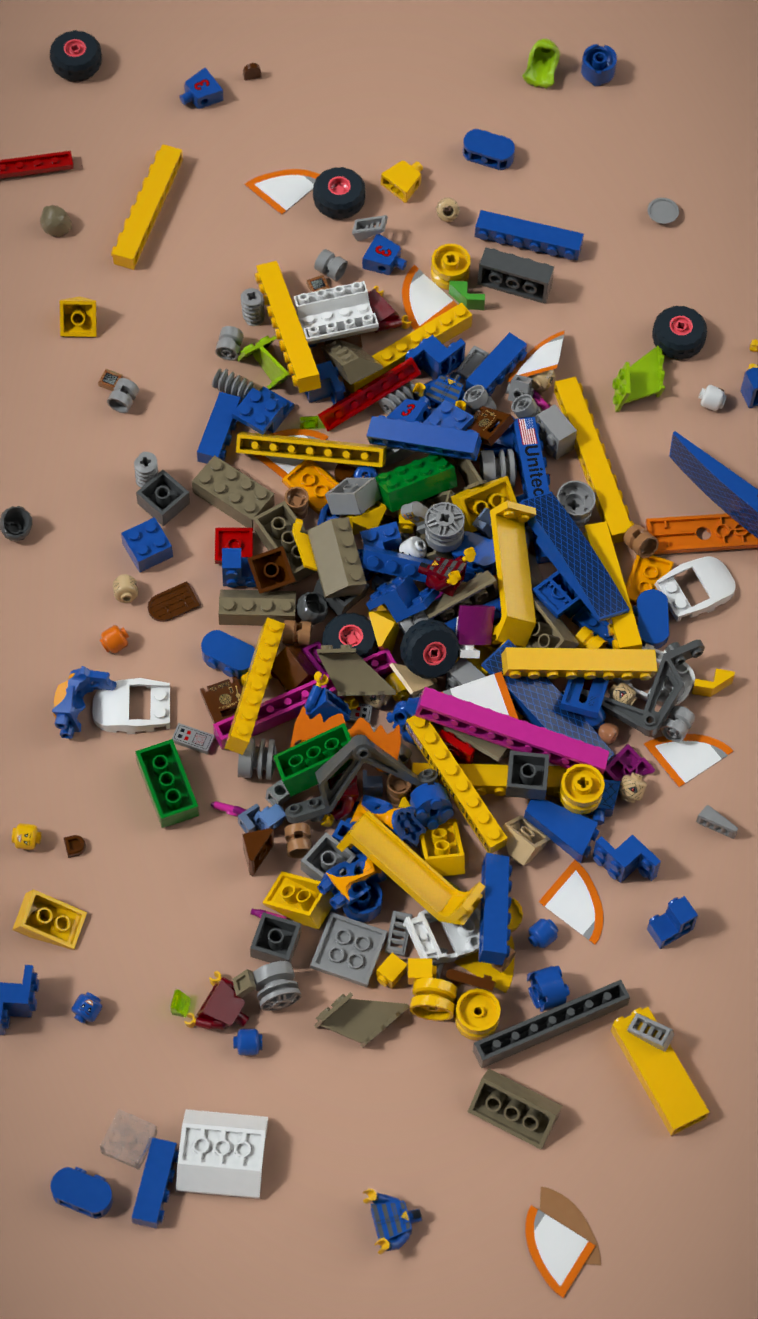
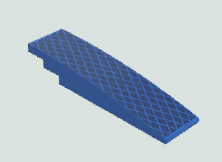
(718, 482)
(574, 557)
(540, 704)

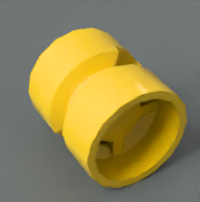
(588, 640)

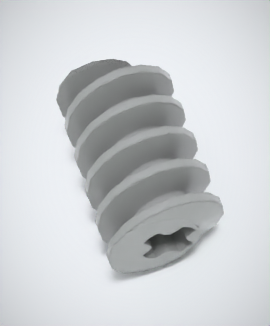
(252, 306)
(230, 384)
(396, 397)
(145, 468)

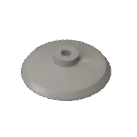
(663, 210)

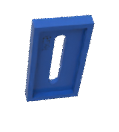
(592, 706)

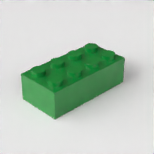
(416, 481)
(301, 761)
(167, 783)

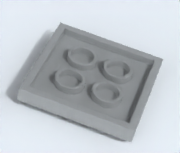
(349, 949)

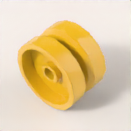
(449, 264)
(581, 789)
(433, 999)
(488, 1013)

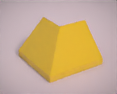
(78, 317)
(367, 520)
(384, 628)

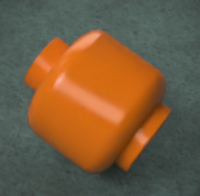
(114, 639)

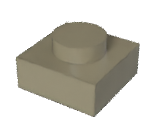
(244, 983)

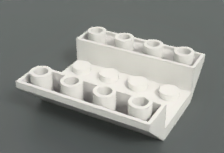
(335, 313)
(221, 1154)

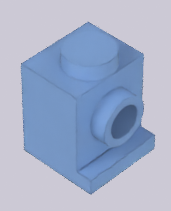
(269, 817)

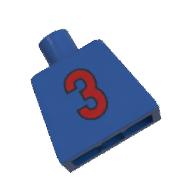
(202, 90)
(383, 256)
(412, 410)

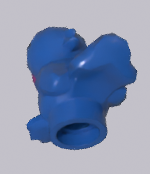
(403, 711)

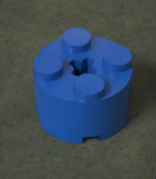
(598, 64)
(431, 805)
(368, 908)
(547, 988)

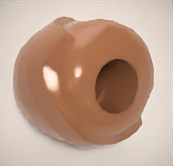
(608, 732)

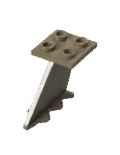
(468, 473)
(351, 673)
(359, 1018)

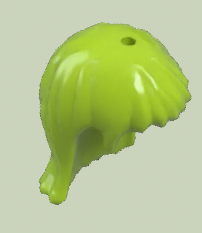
(542, 64)

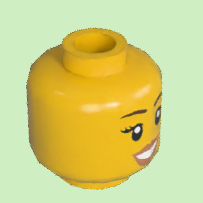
(26, 836)

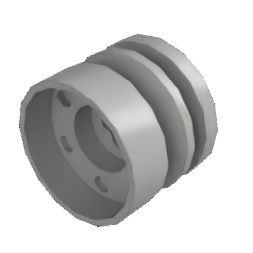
(495, 468)
(580, 498)
(444, 527)
(257, 759)
(276, 986)

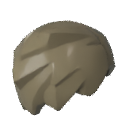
(55, 221)

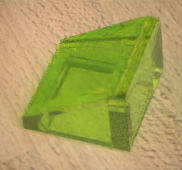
(308, 422)
(180, 1004)

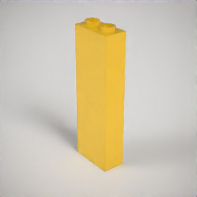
(661, 1076)

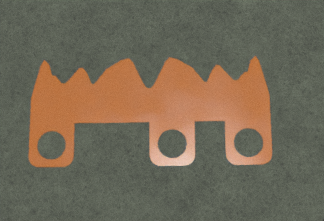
(308, 728)

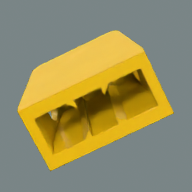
(402, 179)

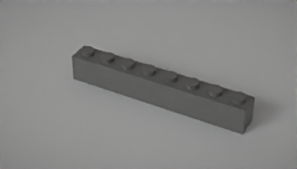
(551, 1024)

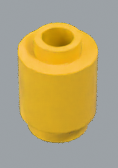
(401, 692)

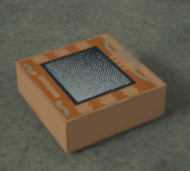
(317, 283)
(109, 379)

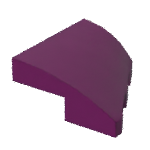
(625, 763)

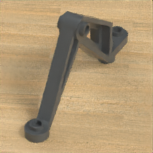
(648, 720)
(361, 751)

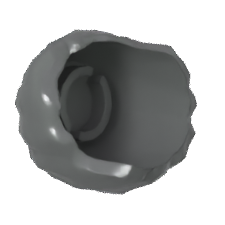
(15, 523)
(312, 607)

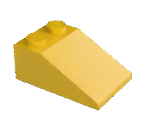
(487, 495)
(443, 849)
(299, 899)
(49, 920)

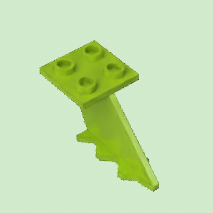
(269, 364)
(640, 379)

